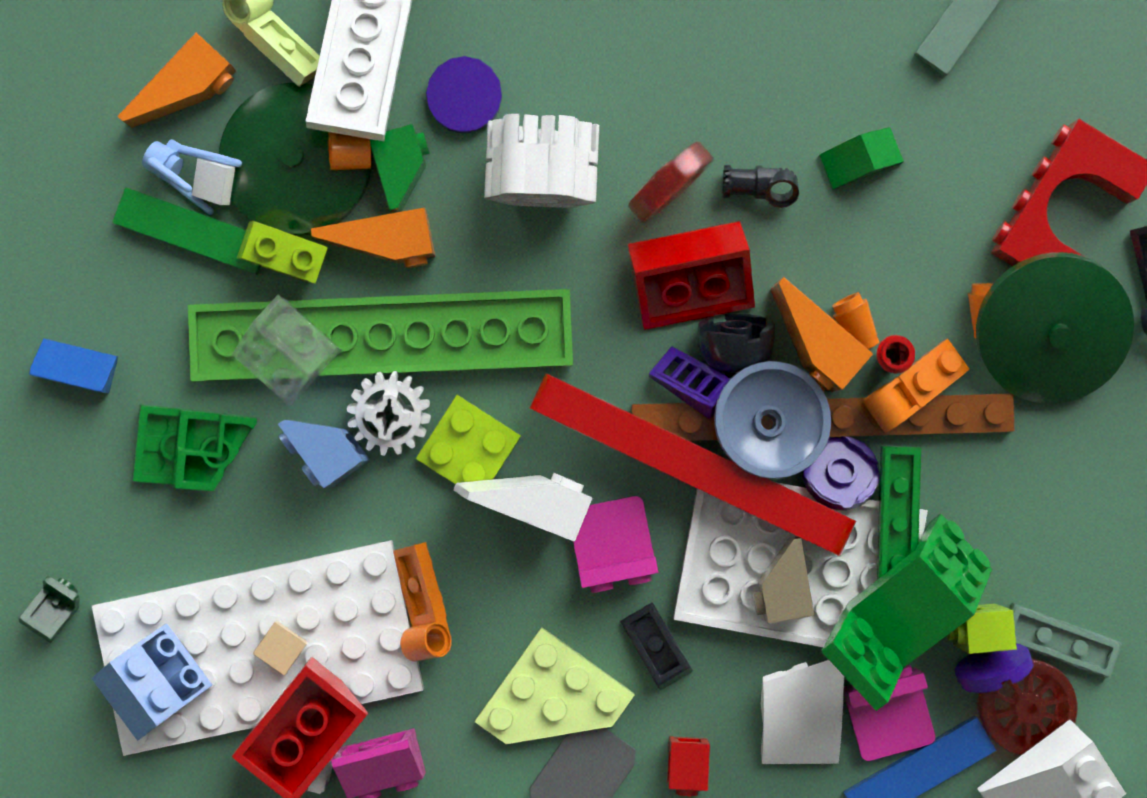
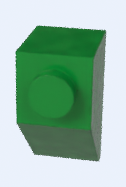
(400, 163)

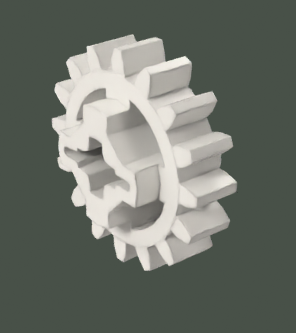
(373, 412)

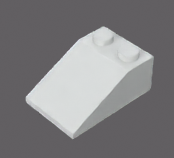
(537, 500)
(1057, 767)

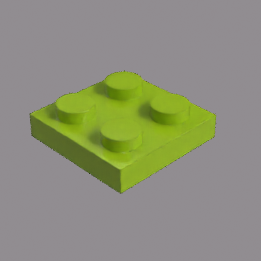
(468, 444)

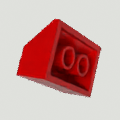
(692, 275)
(301, 731)

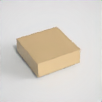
(280, 648)

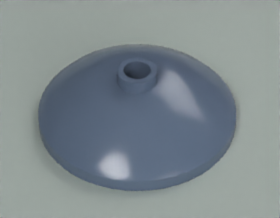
(798, 416)

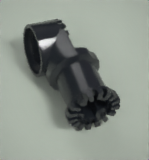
(759, 183)

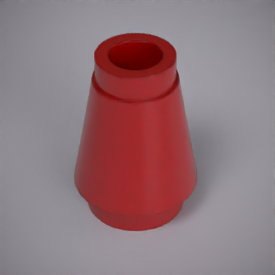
(904, 354)

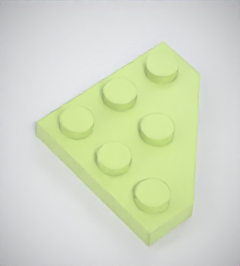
(552, 695)

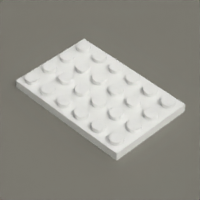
(732, 551)

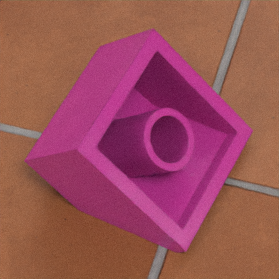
(379, 765)

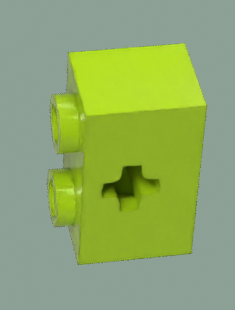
(282, 252)
(987, 631)

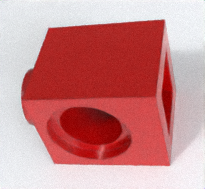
(688, 765)

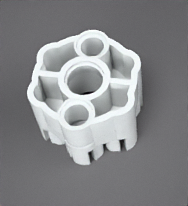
(541, 164)

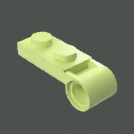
(273, 38)

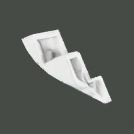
(802, 715)

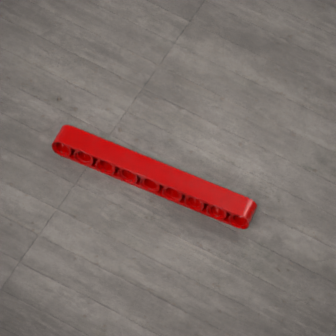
(692, 464)

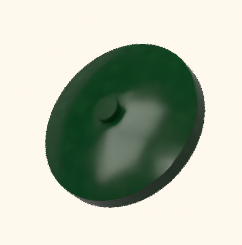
(286, 165)
(1054, 328)

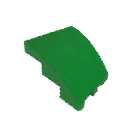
(187, 446)

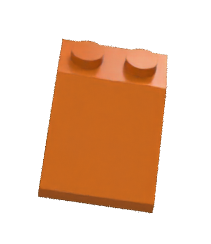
(821, 343)

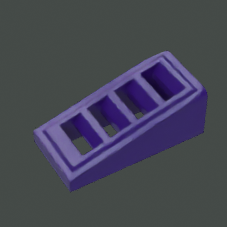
(694, 398)

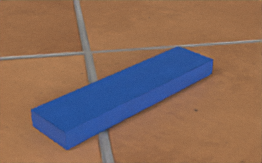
(928, 764)

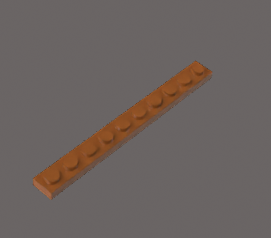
(851, 417)

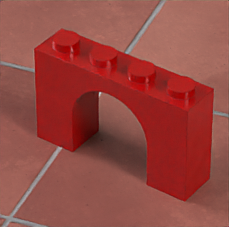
(1079, 154)

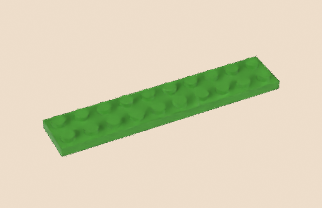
(402, 333)

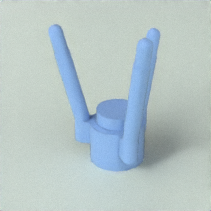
(167, 164)

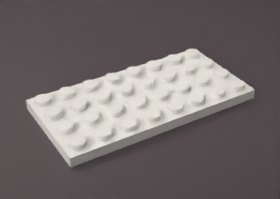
(338, 602)

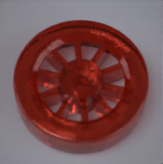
(670, 181)
(1029, 708)

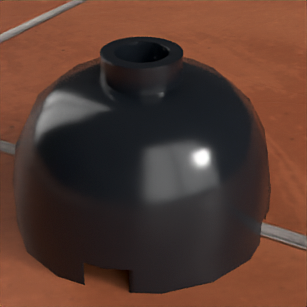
(736, 342)

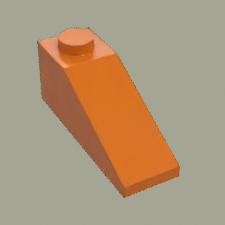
(186, 80)
(392, 237)

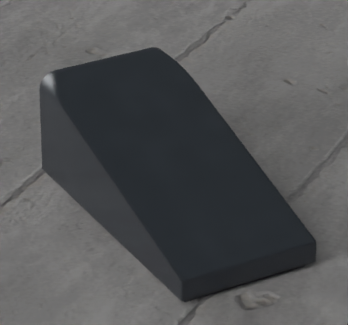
(656, 646)

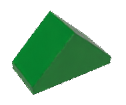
(861, 157)

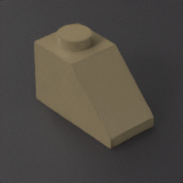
(785, 586)

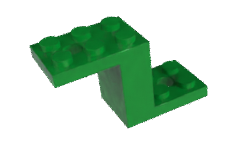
(908, 611)

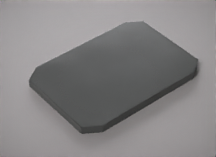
(585, 766)

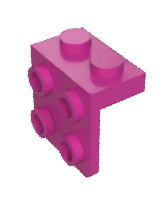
(615, 545)
(897, 725)

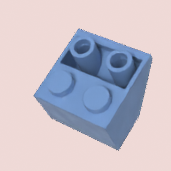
(328, 451)
(151, 681)

